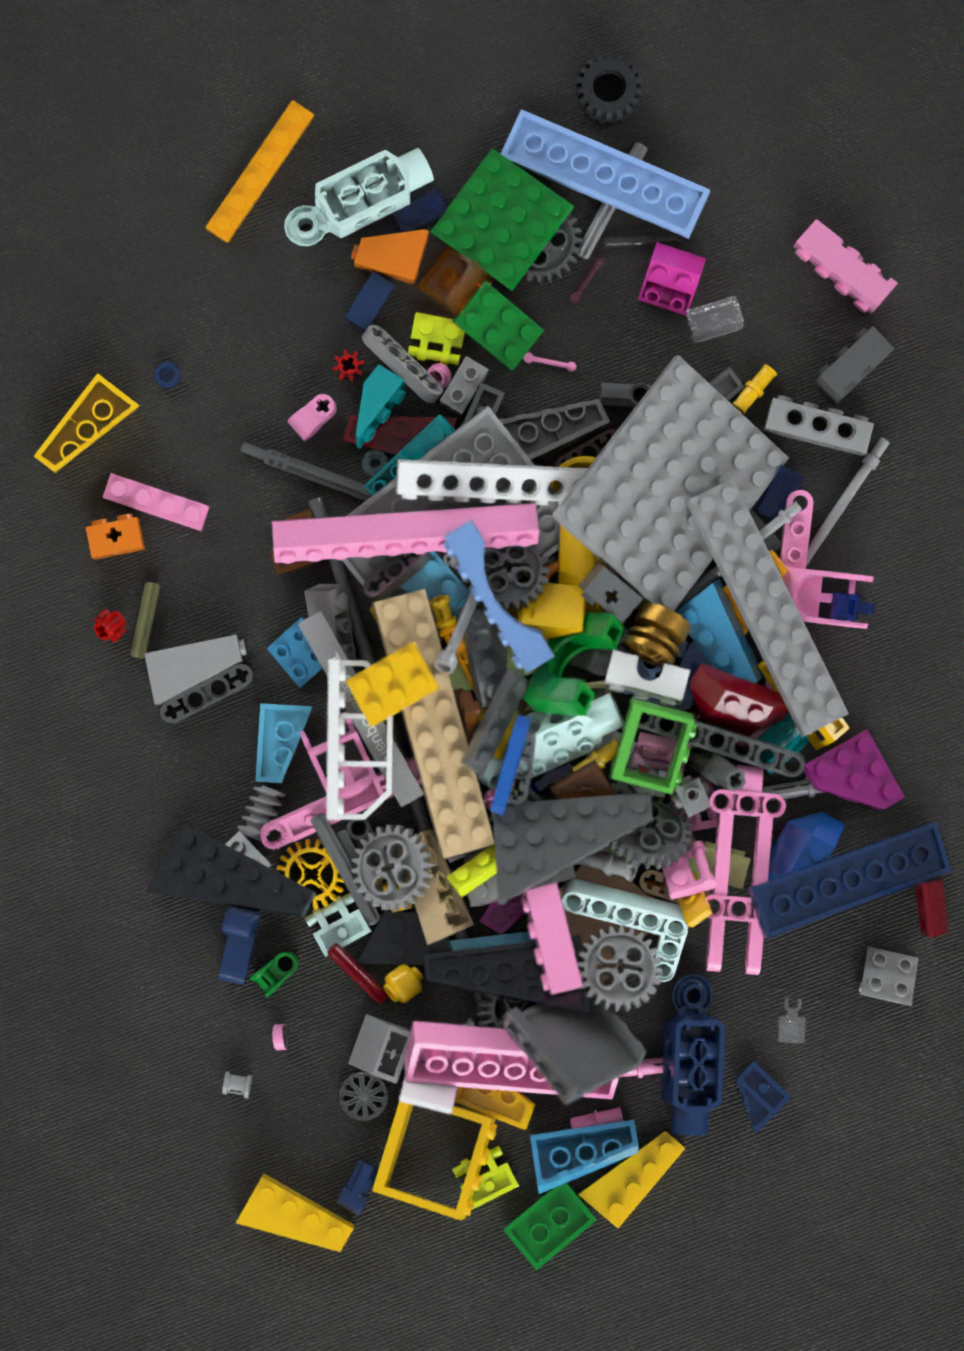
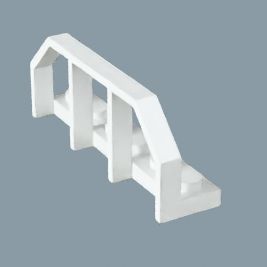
(335, 757)

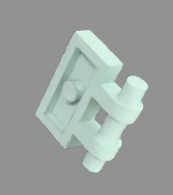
(343, 931)

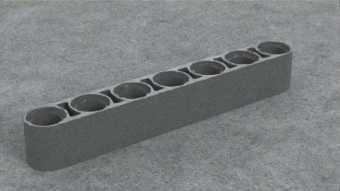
(729, 747)

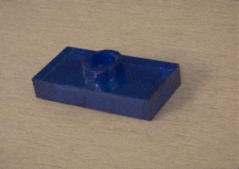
(779, 489)

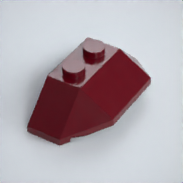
(735, 701)

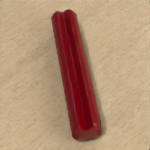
(357, 973)

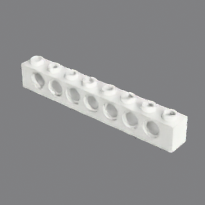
(410, 470)

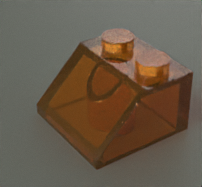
(453, 280)

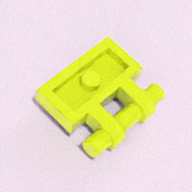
(437, 331)
(494, 1182)

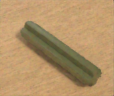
(145, 620)

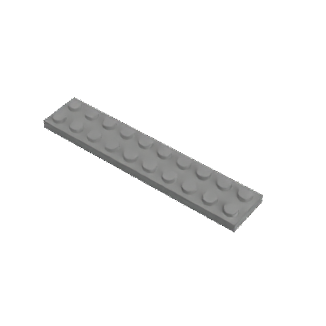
(767, 607)

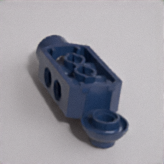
(692, 1058)

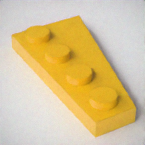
(627, 1184)

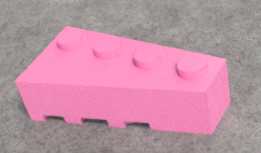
(843, 267)
(552, 939)

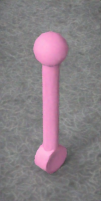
(528, 358)

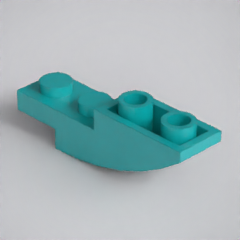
(424, 442)

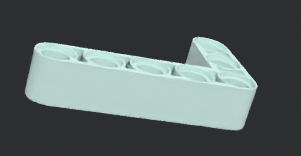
(634, 918)

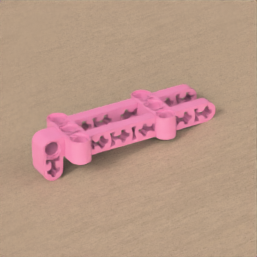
(753, 789)

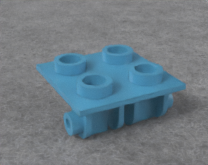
(295, 655)

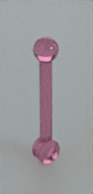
(575, 297)

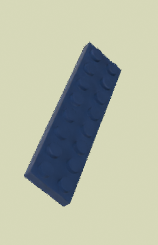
(849, 879)

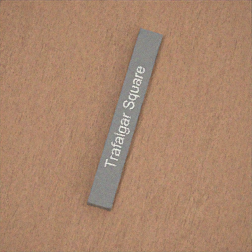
(327, 647)

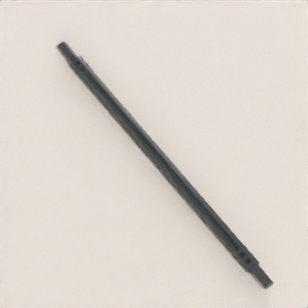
(316, 474)

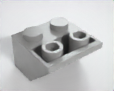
(380, 1048)

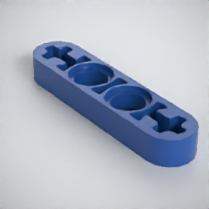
(510, 765)

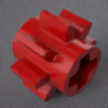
(350, 373)
(109, 625)

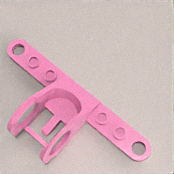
(805, 583)
(360, 791)

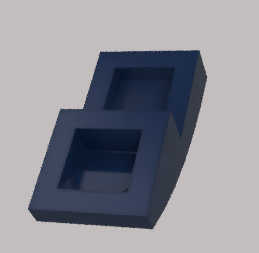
(369, 301)

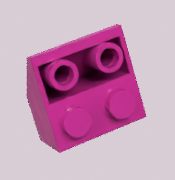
(671, 278)

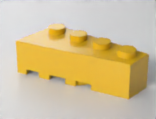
(89, 418)
(294, 1216)

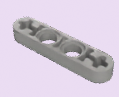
(402, 363)

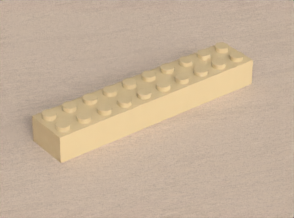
(436, 732)

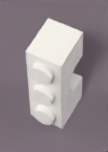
(624, 676)

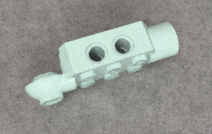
(359, 196)
(561, 738)

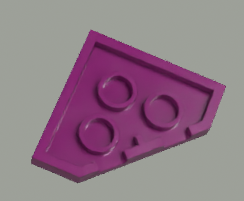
(855, 773)

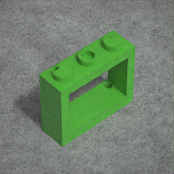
(679, 754)

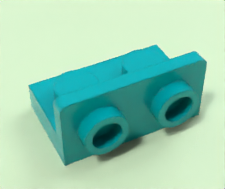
(782, 734)

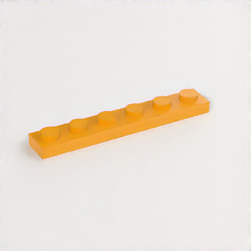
(259, 171)

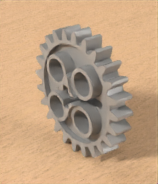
(372, 876)
(619, 944)

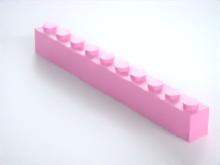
(399, 532)

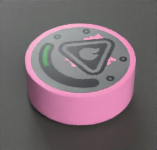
(279, 1036)

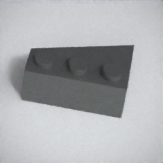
(853, 364)

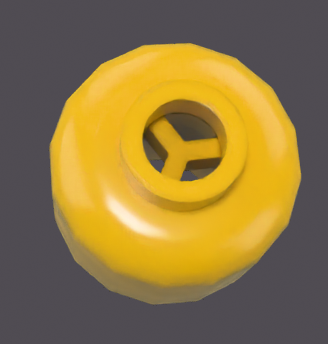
(403, 983)

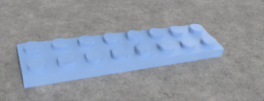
(605, 174)

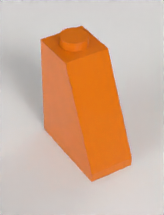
(392, 254)

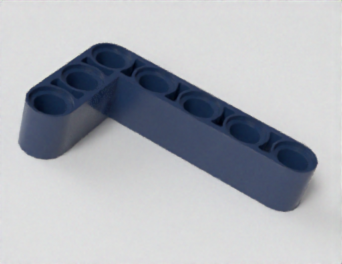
(241, 926)

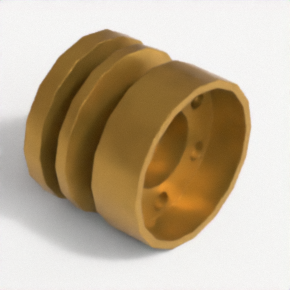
(656, 635)

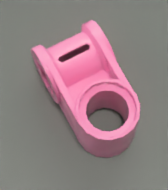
(308, 420)

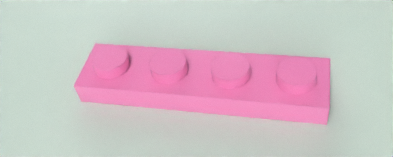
(156, 502)

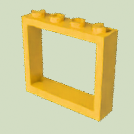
(472, 1180)

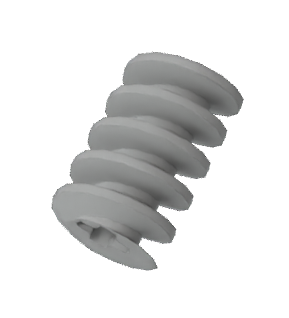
(260, 811)

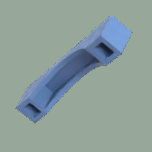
(526, 642)

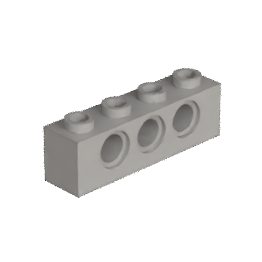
(859, 426)

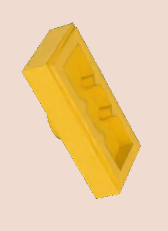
(694, 906)

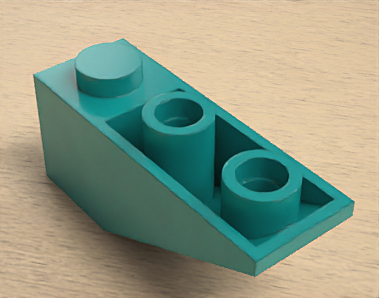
(379, 396)

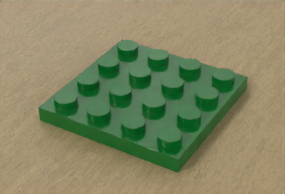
(502, 219)

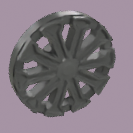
(363, 1096)

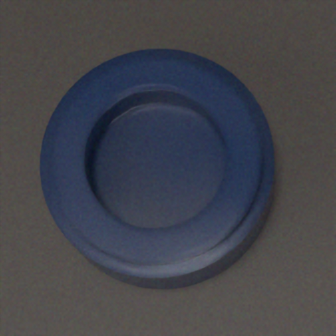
(167, 375)

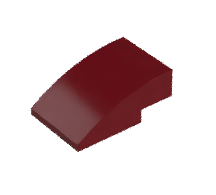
(932, 907)

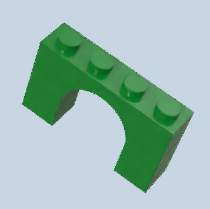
(558, 695)

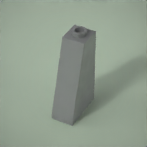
(186, 666)

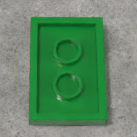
(498, 325)
(549, 1224)

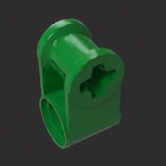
(274, 974)

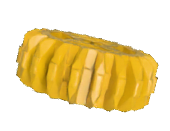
(295, 856)

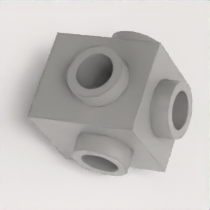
(698, 802)

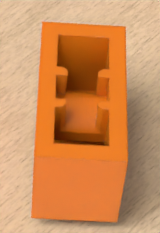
(103, 546)

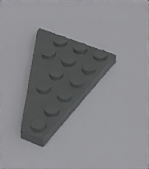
(549, 835)

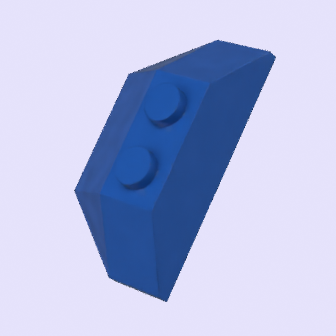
(804, 843)

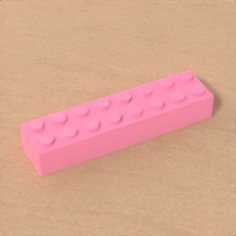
(476, 1060)

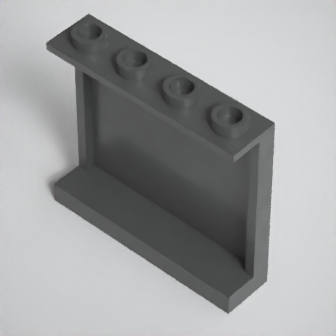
(575, 1048)

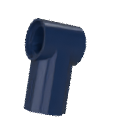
(356, 1190)

